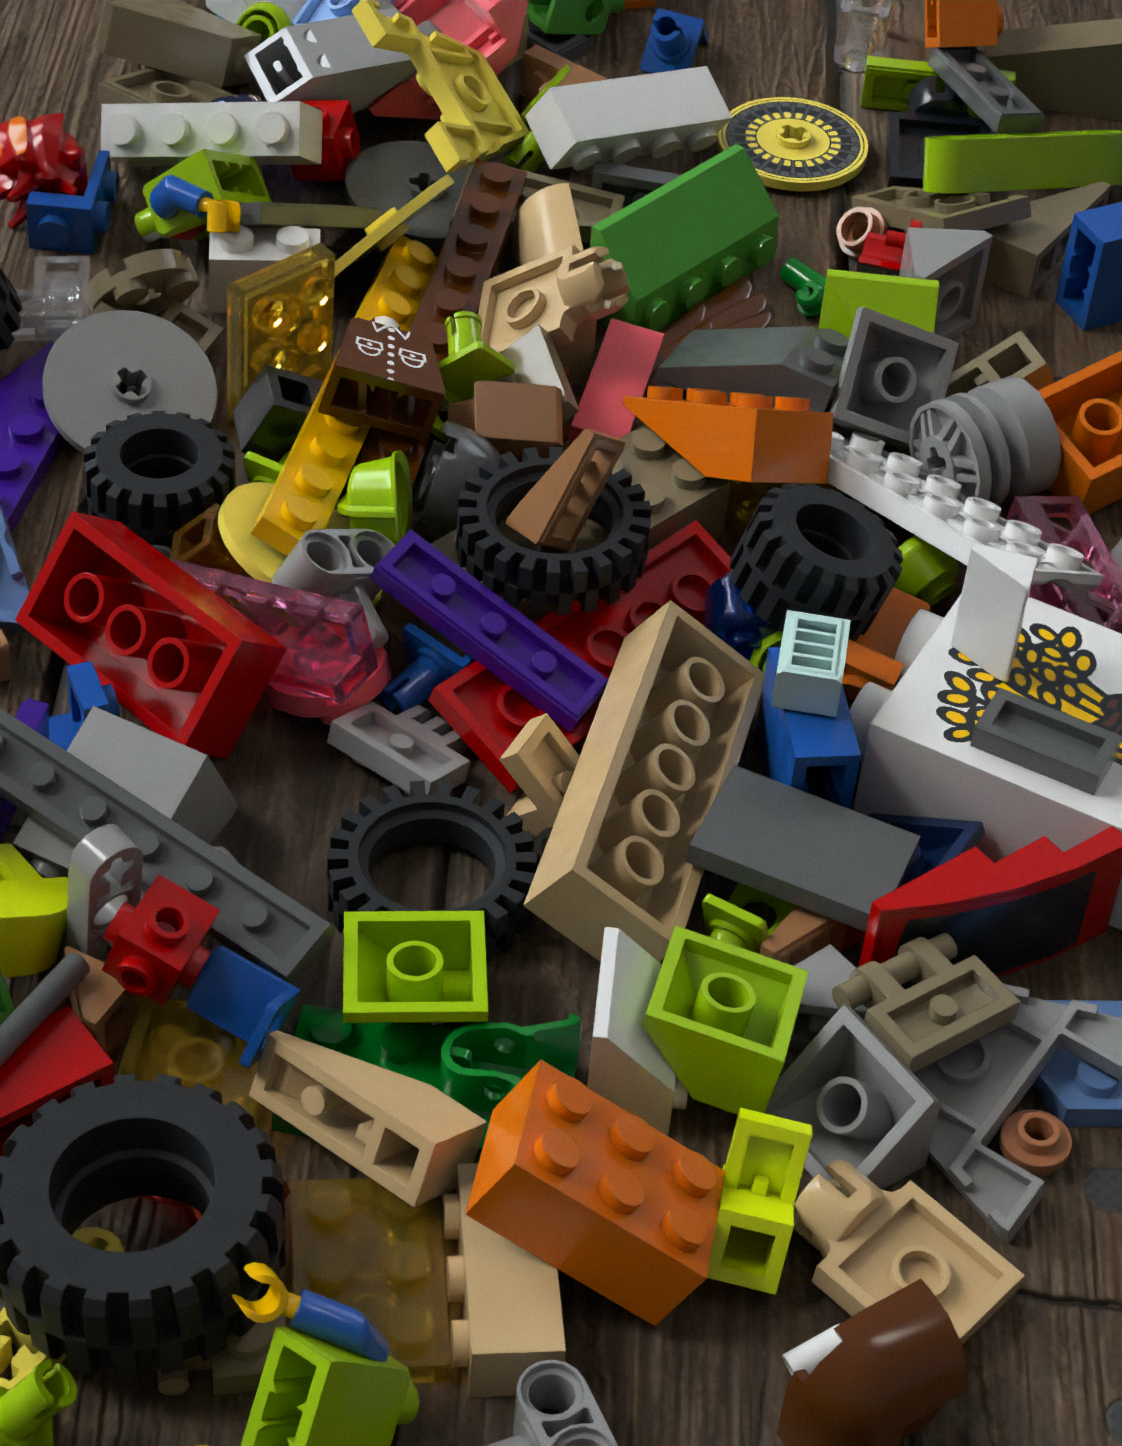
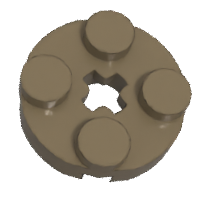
(148, 283)

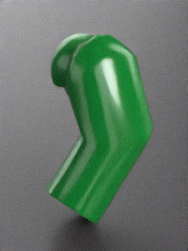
(808, 284)

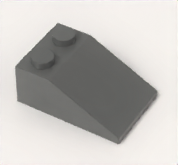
(760, 361)

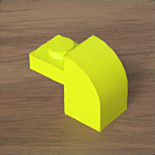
(30, 915)
(758, 1200)

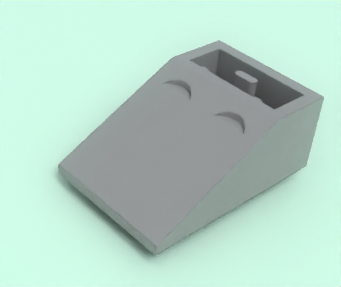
(327, 63)

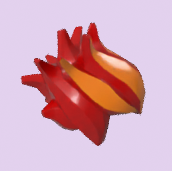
(39, 159)

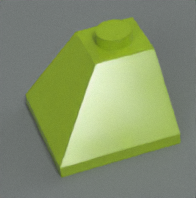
(895, 296)
(414, 967)
(724, 1019)

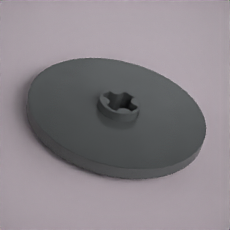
(396, 174)

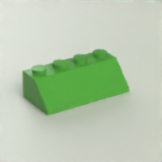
(690, 239)

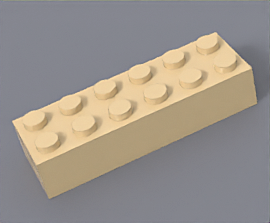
(644, 785)

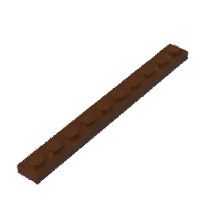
(457, 282)

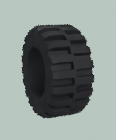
(154, 1302)

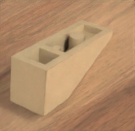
(369, 1116)

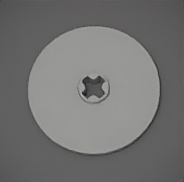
(130, 347)

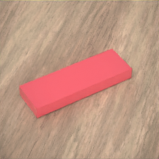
(619, 371)

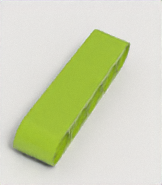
(1021, 161)

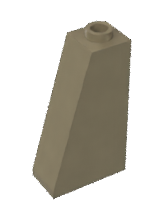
(1066, 66)

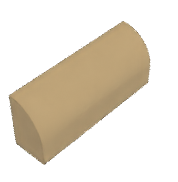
(540, 228)

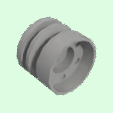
(990, 441)

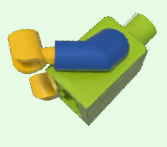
(200, 196)
(324, 1374)

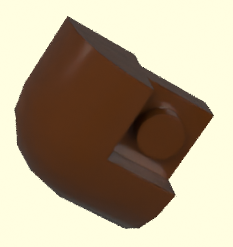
(882, 1379)

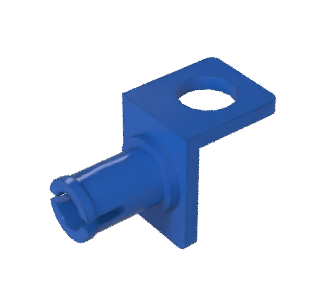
(673, 42)
(428, 667)
(242, 1000)

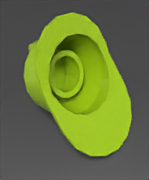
(380, 497)

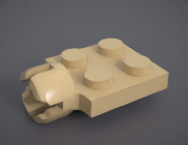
(554, 293)
(889, 1239)

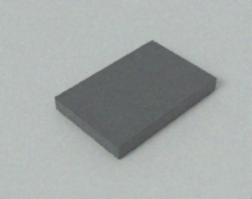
(801, 847)

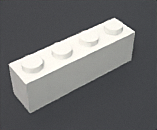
(628, 118)
(174, 131)

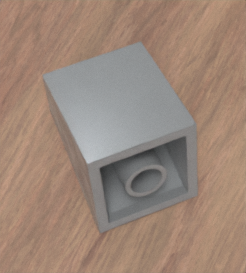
(151, 767)

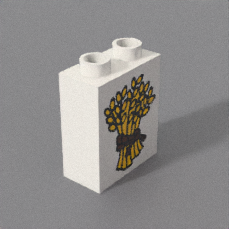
(922, 731)

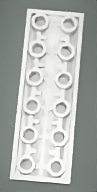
(941, 514)

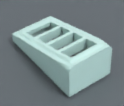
(811, 663)

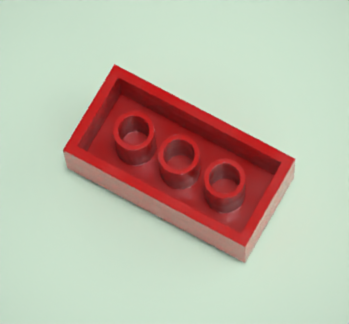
(152, 633)

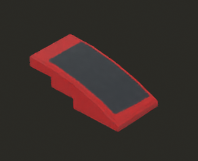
(1007, 909)

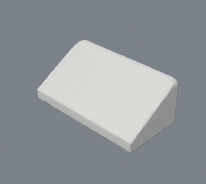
(993, 607)

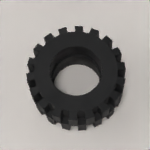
(157, 472)
(816, 557)

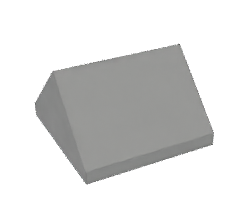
(958, 263)
(888, 375)
(858, 1102)

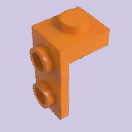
(874, 653)

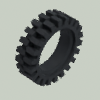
(549, 575)
(440, 820)

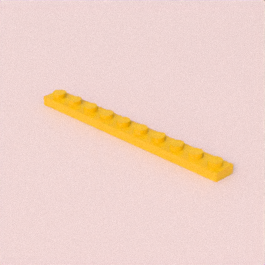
(329, 445)

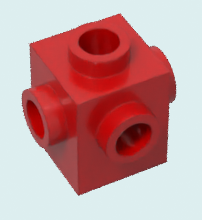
(339, 142)
(159, 941)

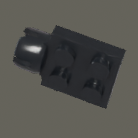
(927, 115)

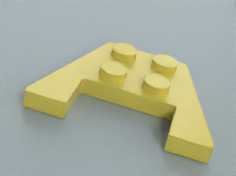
(474, 106)

